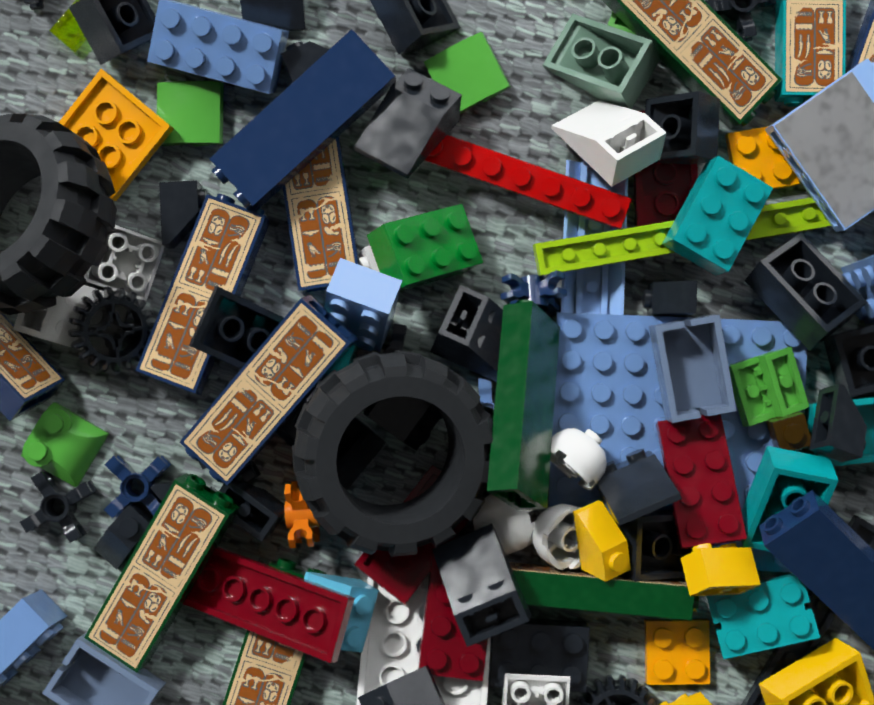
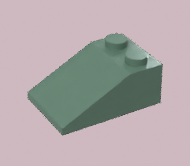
(603, 60)

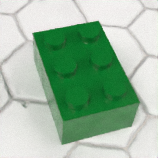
(426, 247)

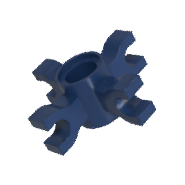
(536, 289)
(122, 470)

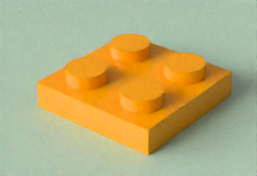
(759, 156)
(677, 651)

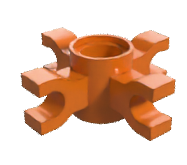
(299, 517)

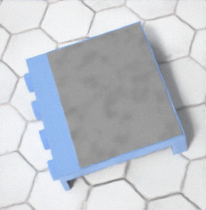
(833, 146)

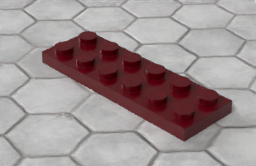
(273, 604)

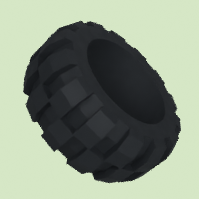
(70, 216)
(437, 510)

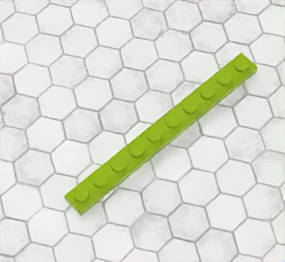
(647, 240)

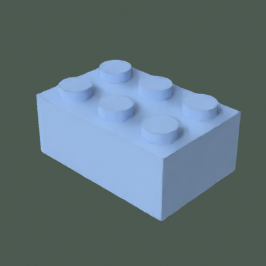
(363, 302)

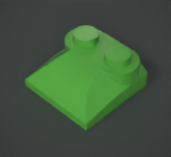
(63, 444)

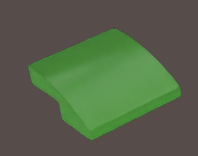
(469, 70)
(192, 111)
(767, 386)

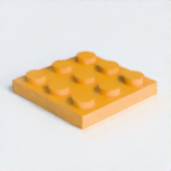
(117, 127)

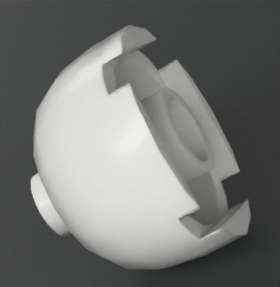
(579, 455)
(511, 526)
(556, 537)

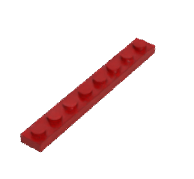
(531, 181)

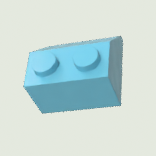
(362, 608)

